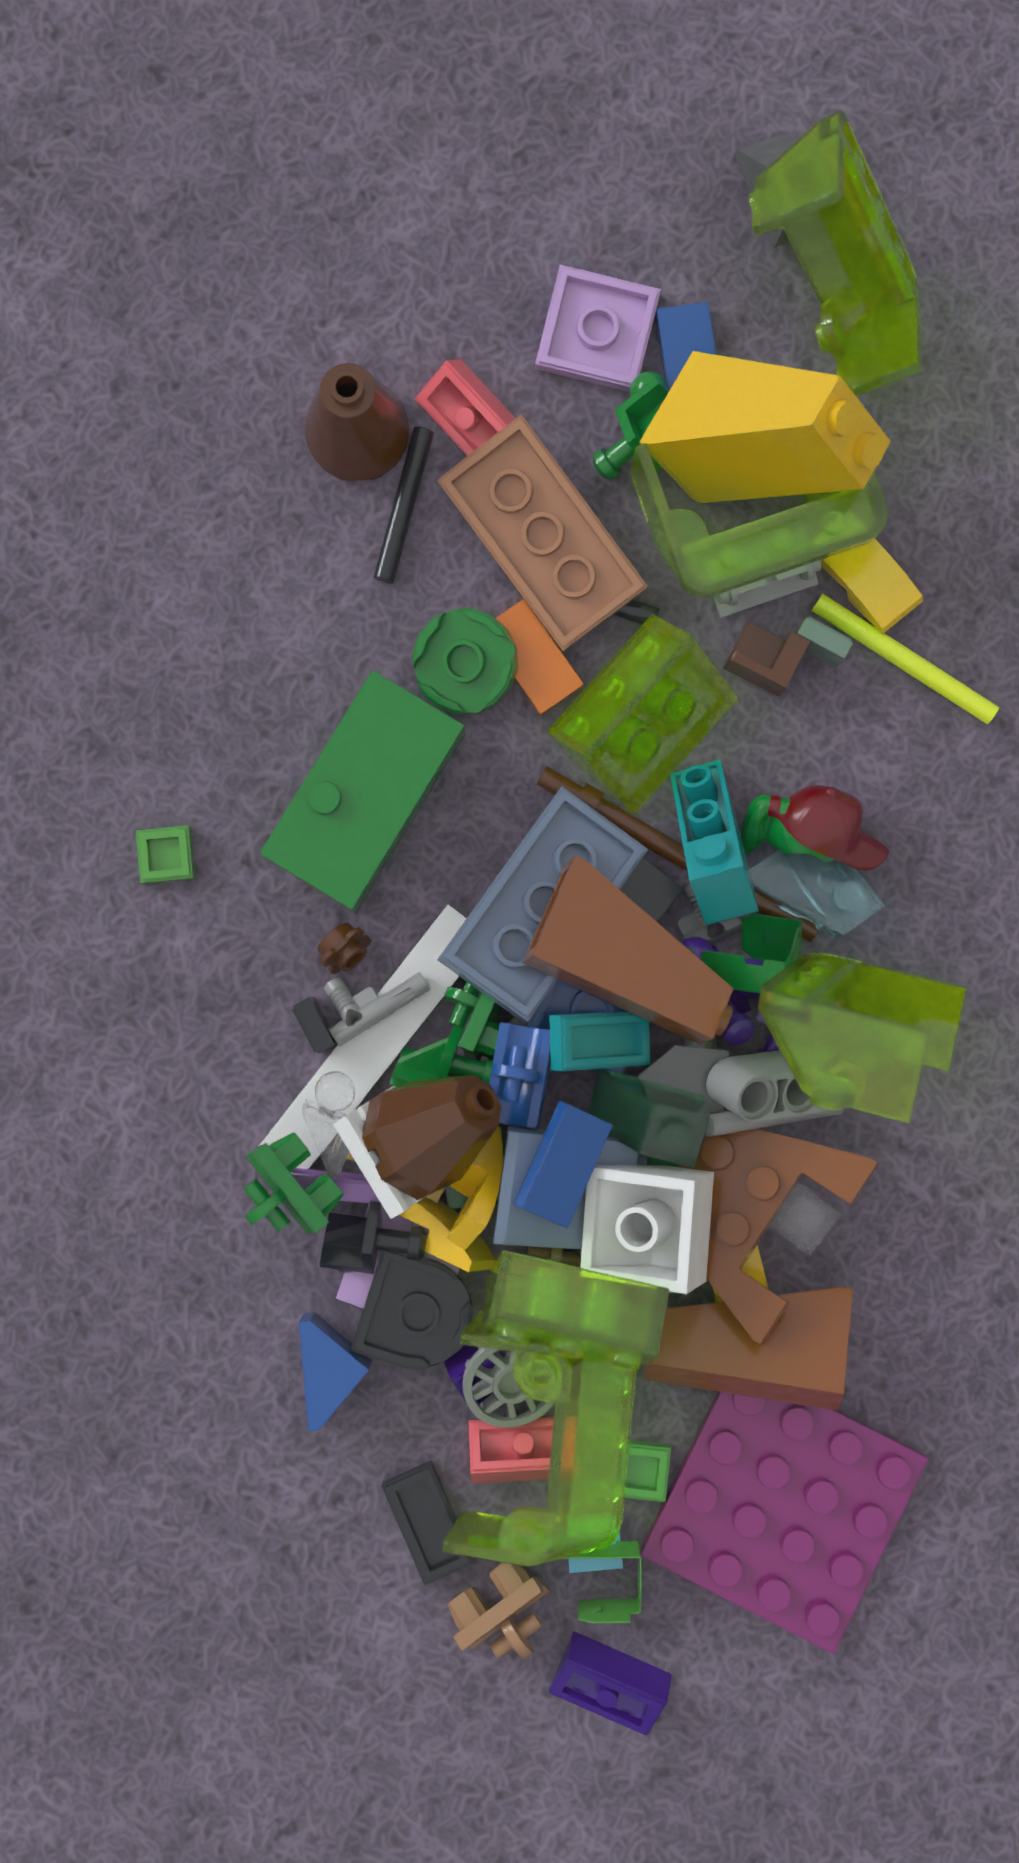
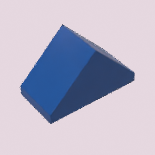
(328, 1368)

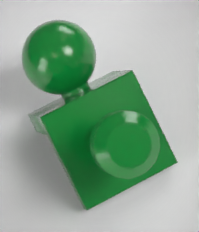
(634, 417)
(438, 1061)

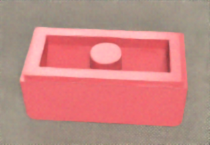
(463, 406)
(510, 1453)

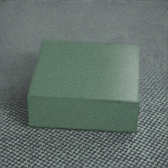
(824, 642)

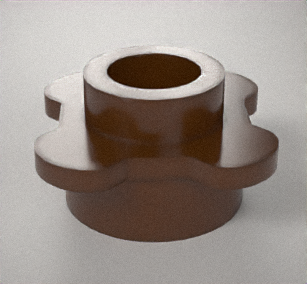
(343, 948)

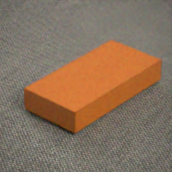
(542, 668)

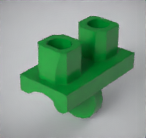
(482, 1029)
(305, 1205)

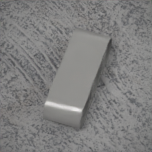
(759, 1088)

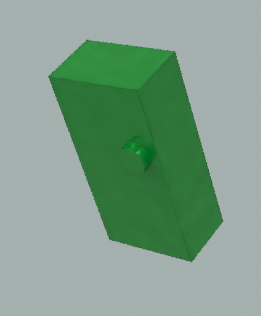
(364, 791)

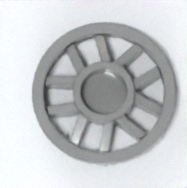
(505, 1390)

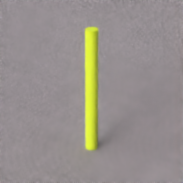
(905, 659)

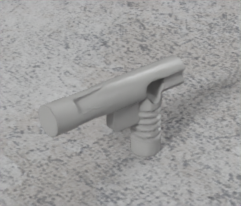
(369, 1006)

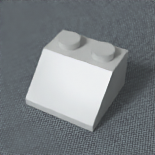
(648, 1224)

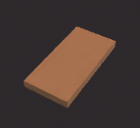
(542, 533)

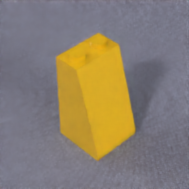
(762, 431)

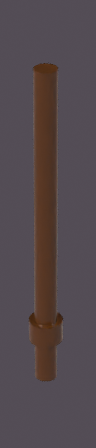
(653, 838)

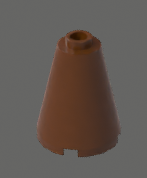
(356, 425)

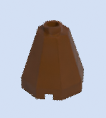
(430, 1131)

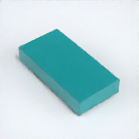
(598, 1041)

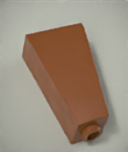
(623, 956)
(796, 1364)

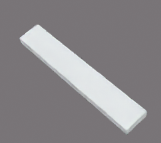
(374, 1050)

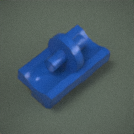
(521, 1073)

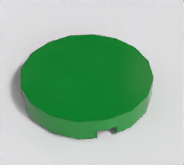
(465, 661)

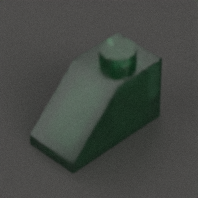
(651, 1116)

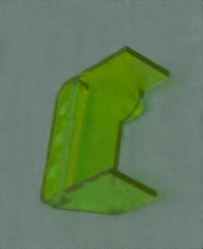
(848, 251)
(760, 548)
(860, 1031)
(585, 1460)

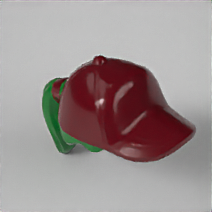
(814, 823)

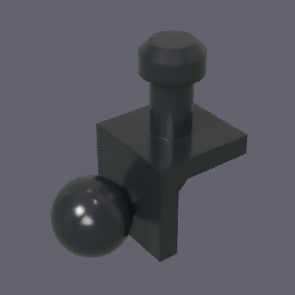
(354, 1241)

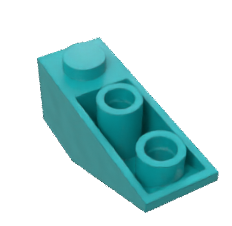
(712, 843)

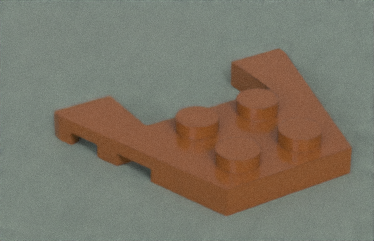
(750, 1185)

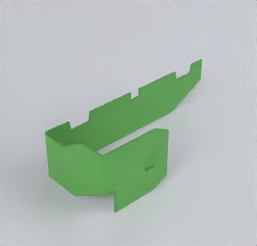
(611, 1609)

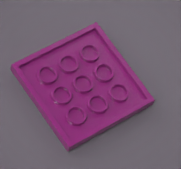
(784, 1511)

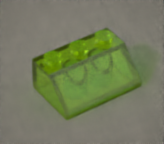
(643, 712)
(574, 1310)

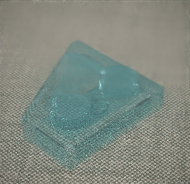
(820, 891)

